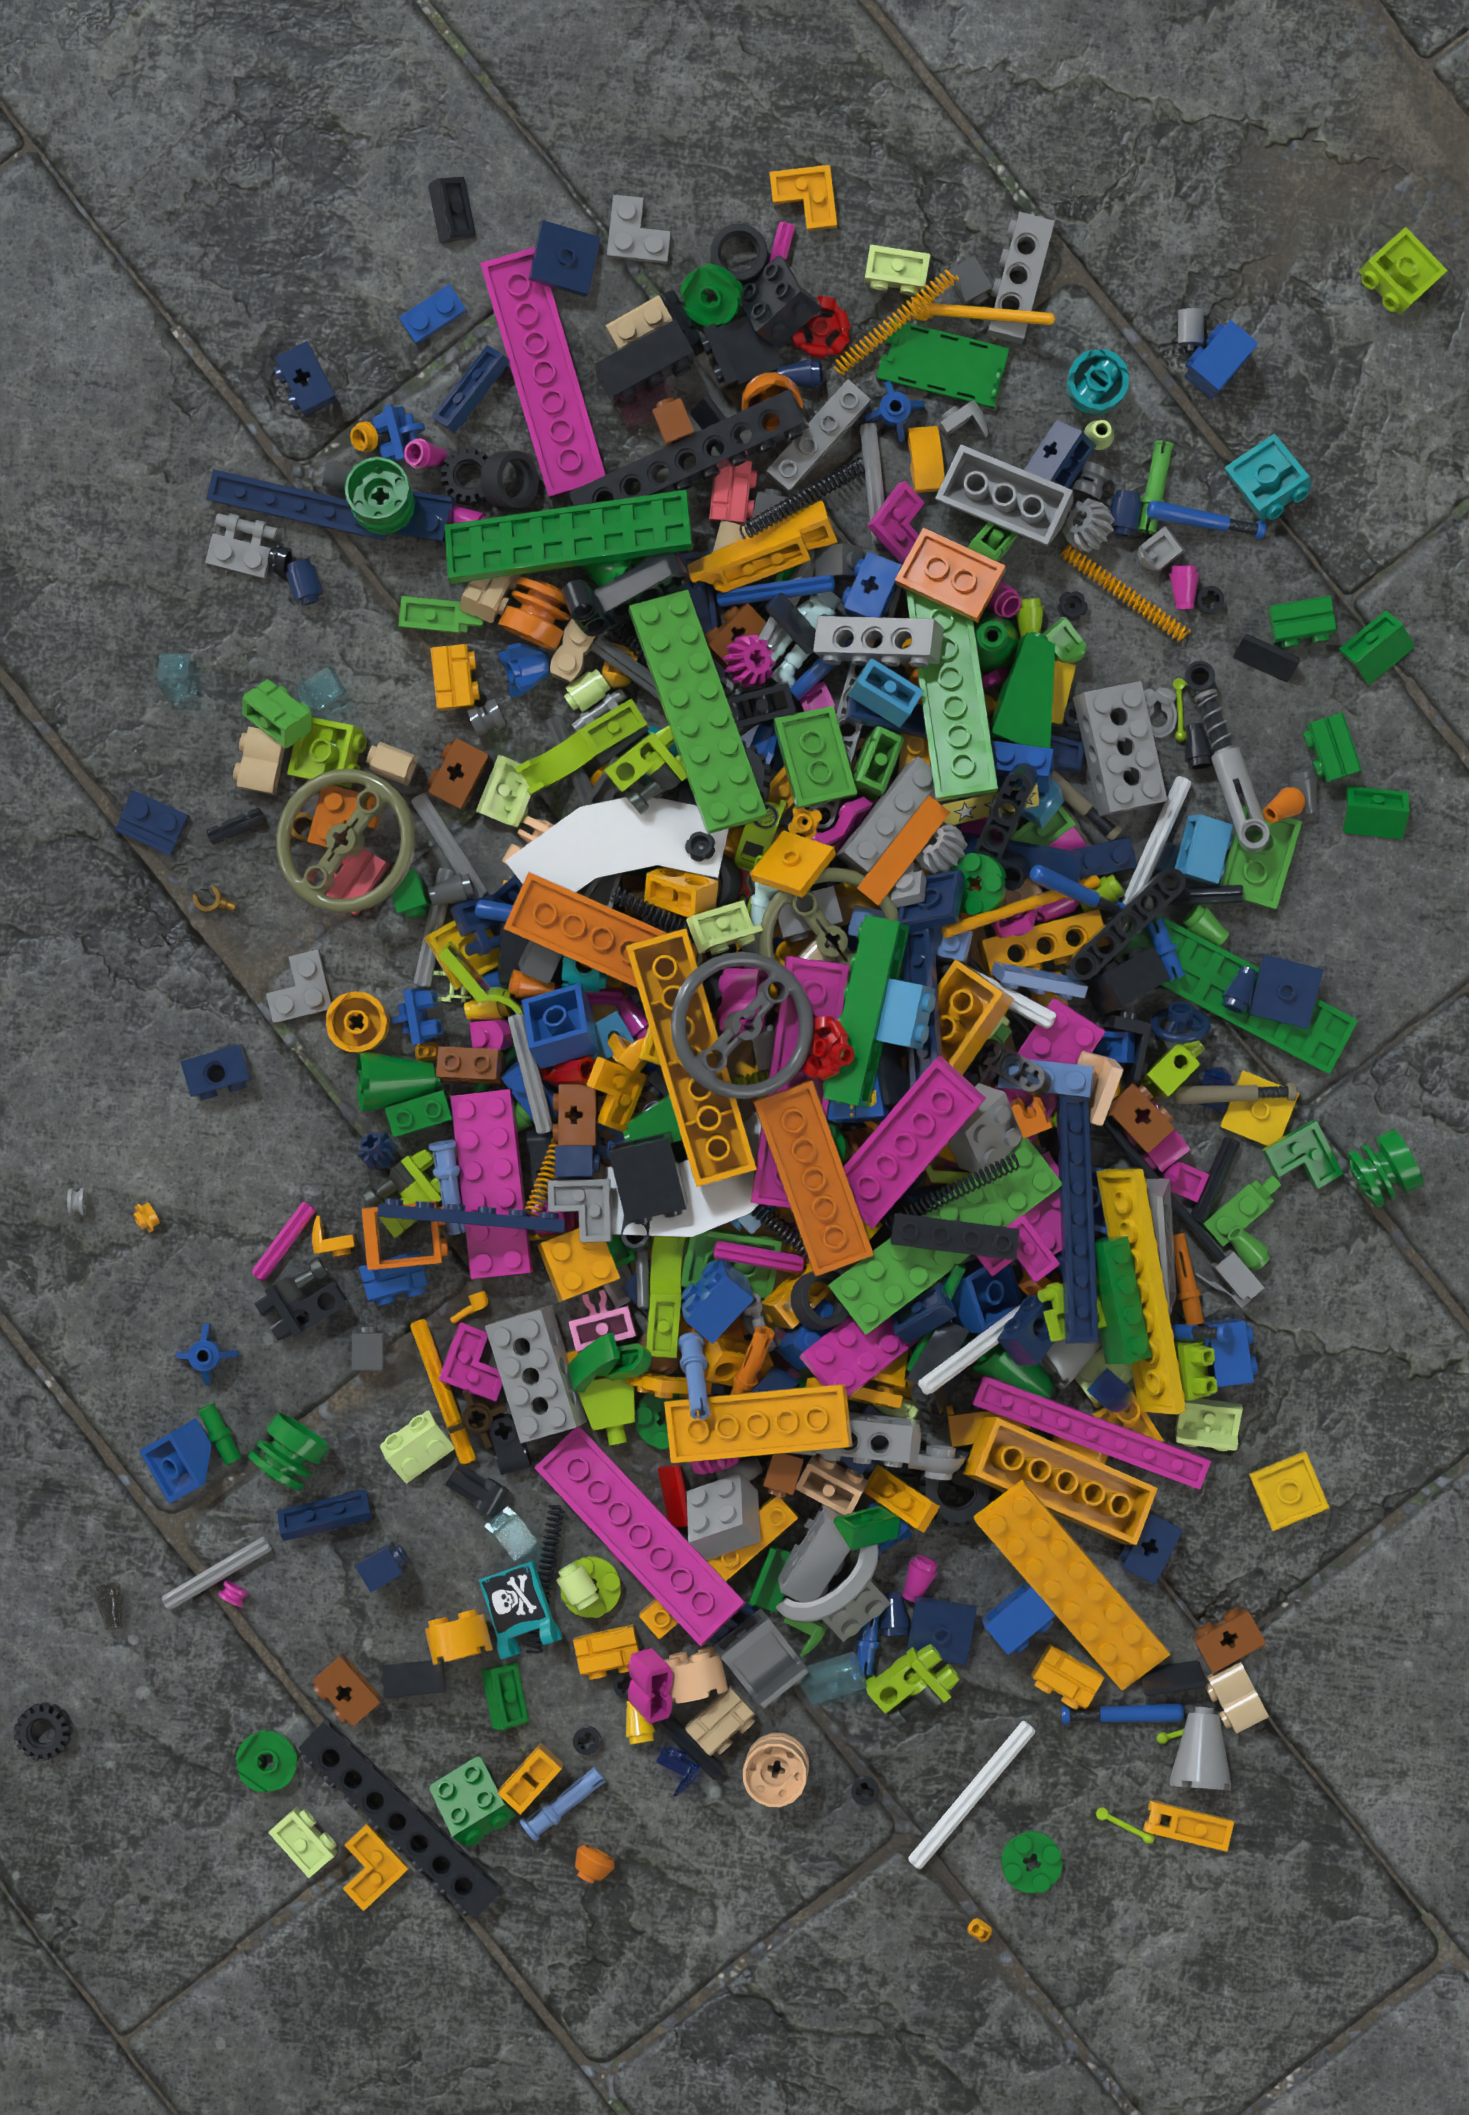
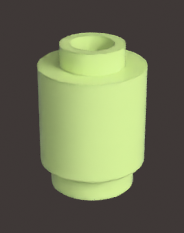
(586, 690)
(577, 1585)

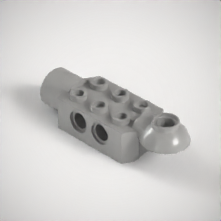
(901, 1448)

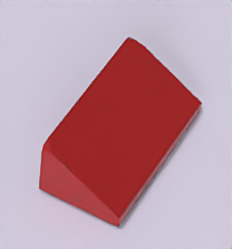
(674, 1494)

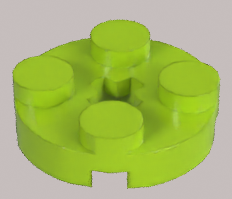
(607, 1582)

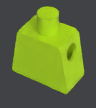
(1164, 1077)
(609, 1406)

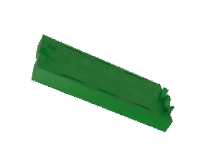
(944, 364)

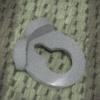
(1166, 698)

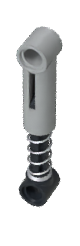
(1227, 760)

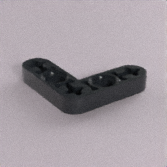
(999, 1065)

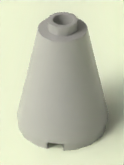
(1067, 1360)
(1201, 1753)

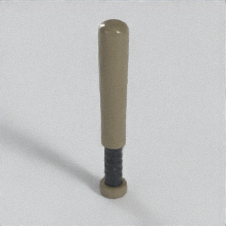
(1085, 807)
(1231, 1093)

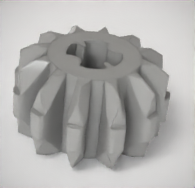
(1088, 525)
(942, 850)

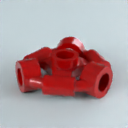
(822, 328)
(828, 1049)

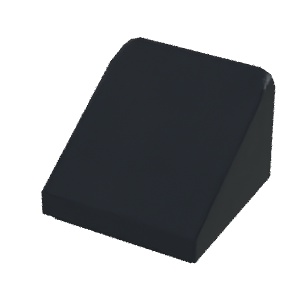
(1167, 858)

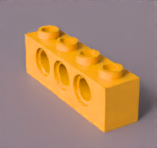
(1055, 932)

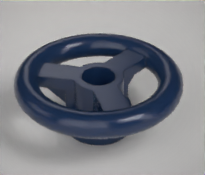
(1181, 1018)

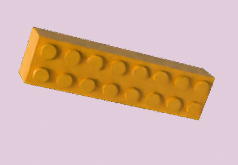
(707, 1121)

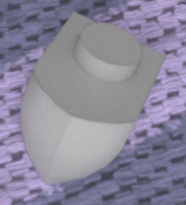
(956, 418)
(1159, 550)

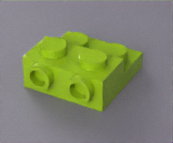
(1401, 271)
(326, 749)

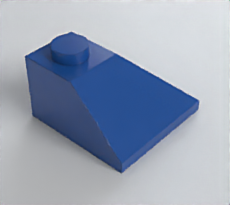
(179, 1460)

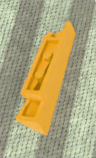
(768, 553)

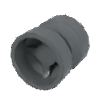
(1092, 481)
(486, 717)

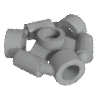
(752, 1318)

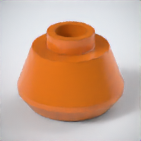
(593, 1863)

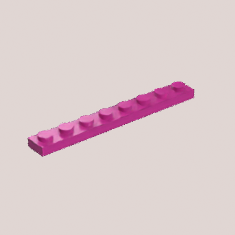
(1091, 1431)

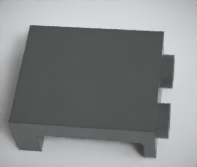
(761, 1659)

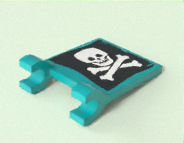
(517, 1607)

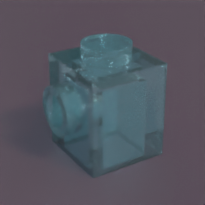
(511, 1534)

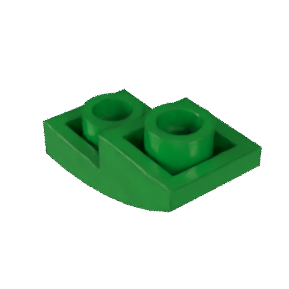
(593, 1360)

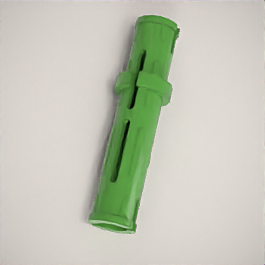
(1156, 483)

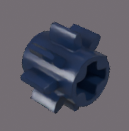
(377, 1150)

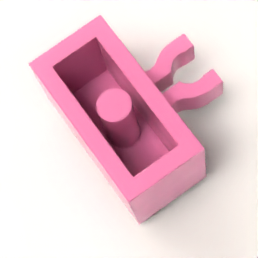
(592, 1327)

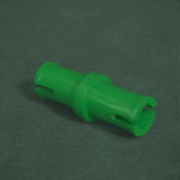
(219, 1433)

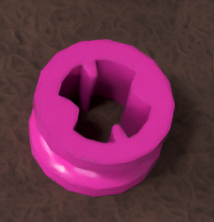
(233, 1593)

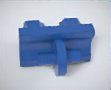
(401, 430)
(414, 1015)

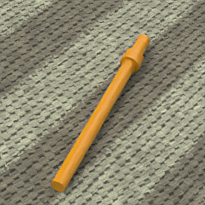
(1011, 909)

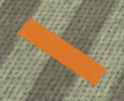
(903, 850)

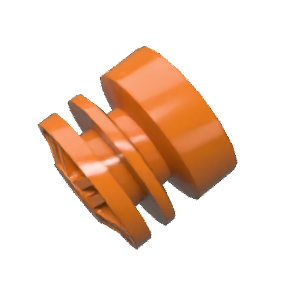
(537, 613)

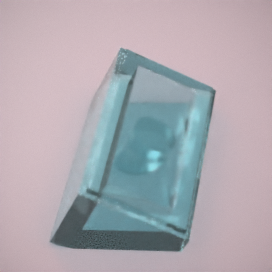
(833, 1678)

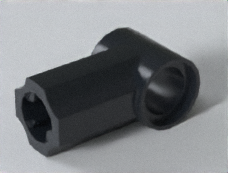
(484, 1493)

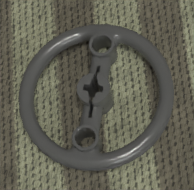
(731, 1037)

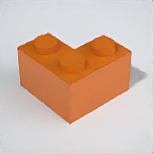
(334, 808)

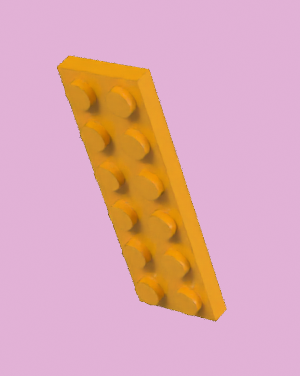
(760, 1424)

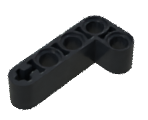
(609, 605)
(1007, 823)

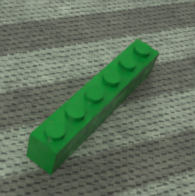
(876, 961)

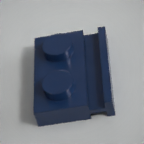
(429, 517)
(151, 822)

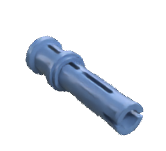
(446, 1172)
(693, 1365)
(551, 1812)

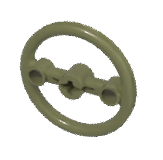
(353, 831)
(810, 915)

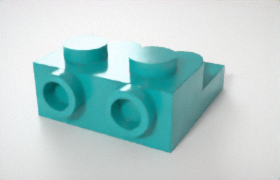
(1269, 478)

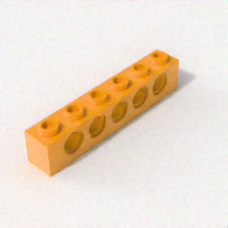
(774, 1518)

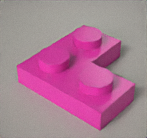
(893, 519)
(850, 817)
(1031, 1253)
(463, 1365)

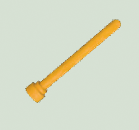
(983, 313)

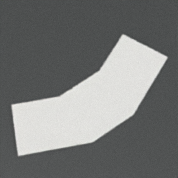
(617, 839)
(707, 1204)

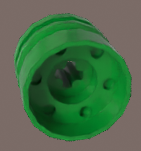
(377, 479)
(1385, 1168)
(288, 1452)

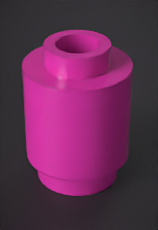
(1005, 600)

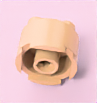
(696, 1675)

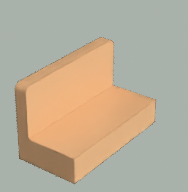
(1105, 1082)

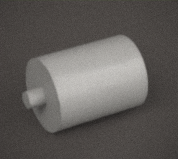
(1190, 327)

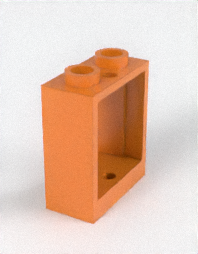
(373, 1246)

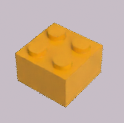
(577, 1265)

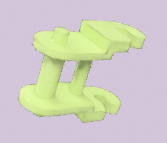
(463, 996)

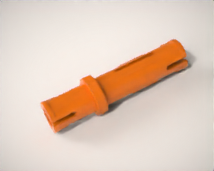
(1187, 1285)
(745, 1379)

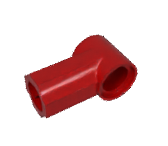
(569, 1072)

